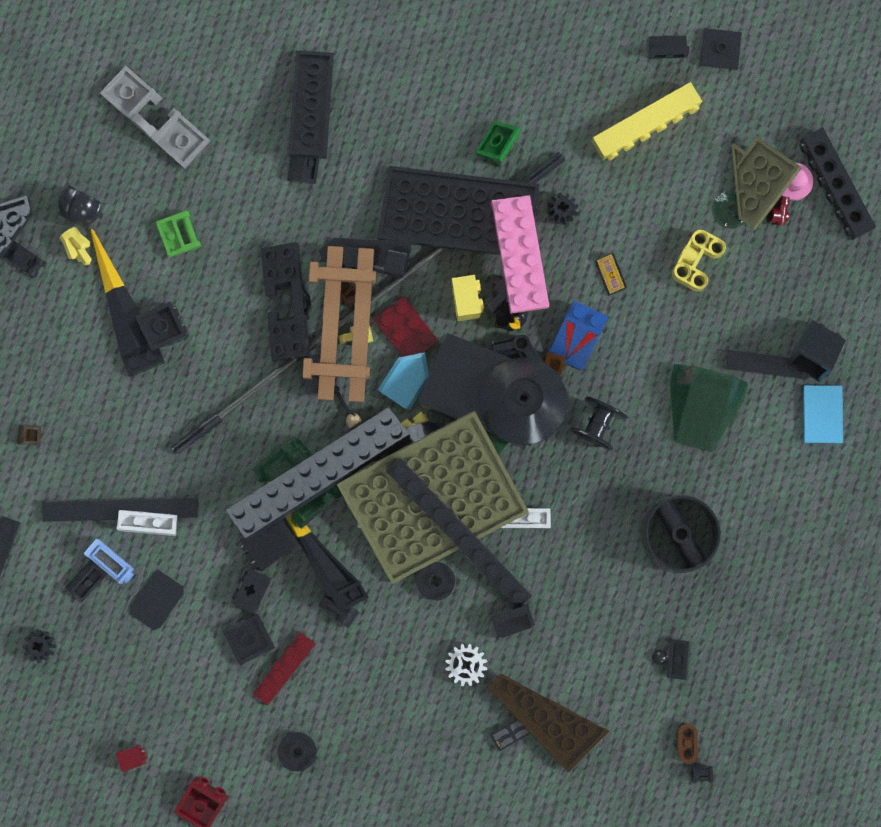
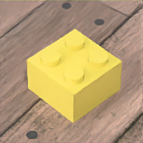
(466, 299)

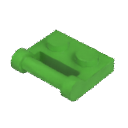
(172, 237)

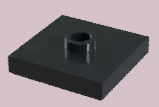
(720, 49)
(249, 639)

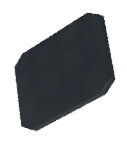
(156, 600)

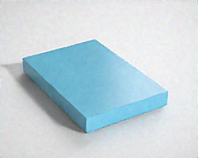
(823, 414)

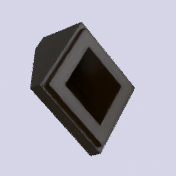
(29, 435)

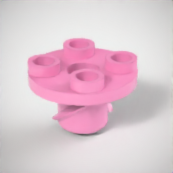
(801, 185)

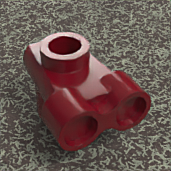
(778, 214)

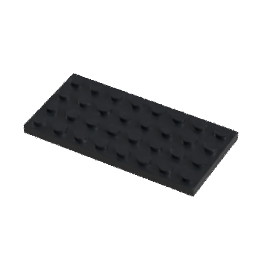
(446, 208)

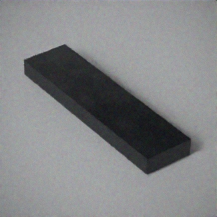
(761, 364)

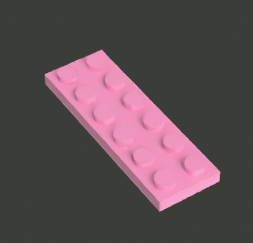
(520, 254)

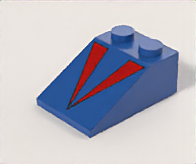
(579, 334)

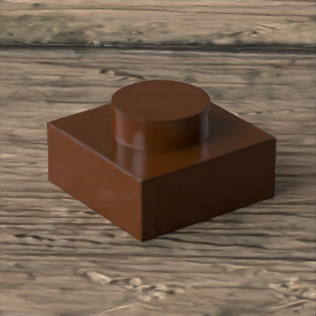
(555, 361)

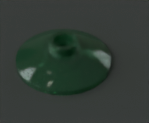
(722, 213)

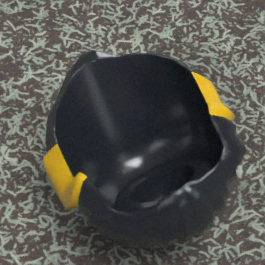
(509, 321)

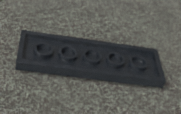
(311, 104)

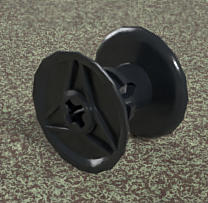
(599, 423)

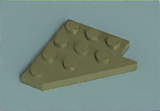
(760, 179)

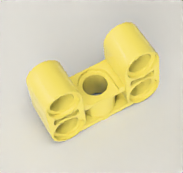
(690, 257)

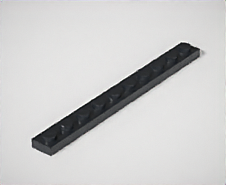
(458, 532)

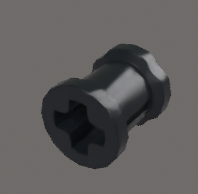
(702, 774)

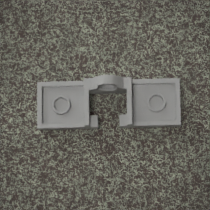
(175, 137)

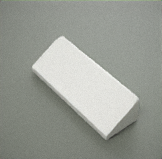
(147, 523)

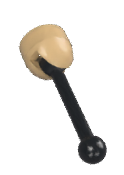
(352, 418)

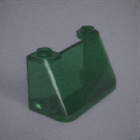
(285, 457)

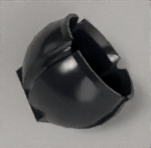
(78, 207)

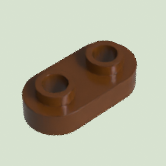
(687, 743)

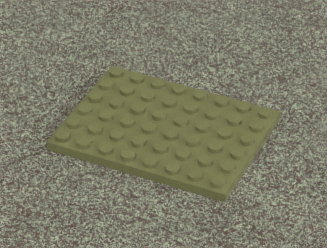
(459, 469)

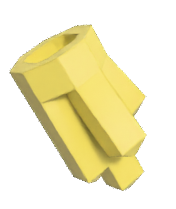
(75, 245)

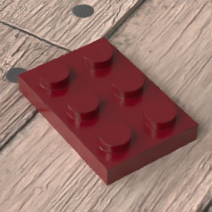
(406, 329)

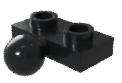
(677, 659)

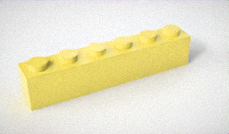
(646, 121)

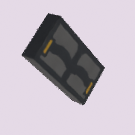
(509, 734)

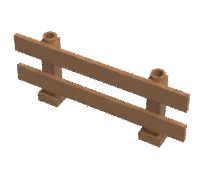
(327, 368)

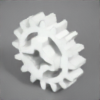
(455, 672)

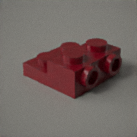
(201, 802)

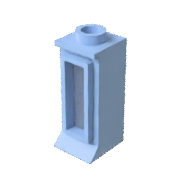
(109, 561)

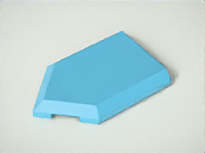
(406, 380)

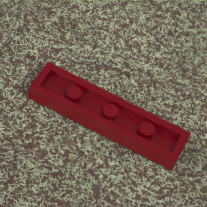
(284, 668)

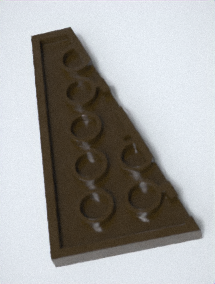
(556, 728)

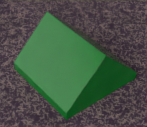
(498, 142)

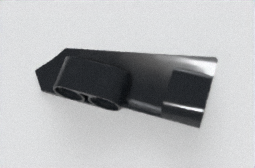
(388, 258)

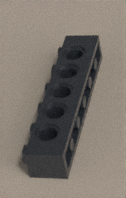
(838, 173)

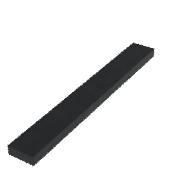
(109, 509)

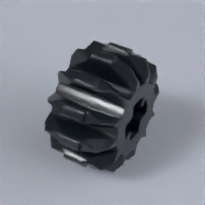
(555, 205)
(40, 638)

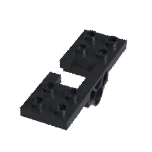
(283, 271)

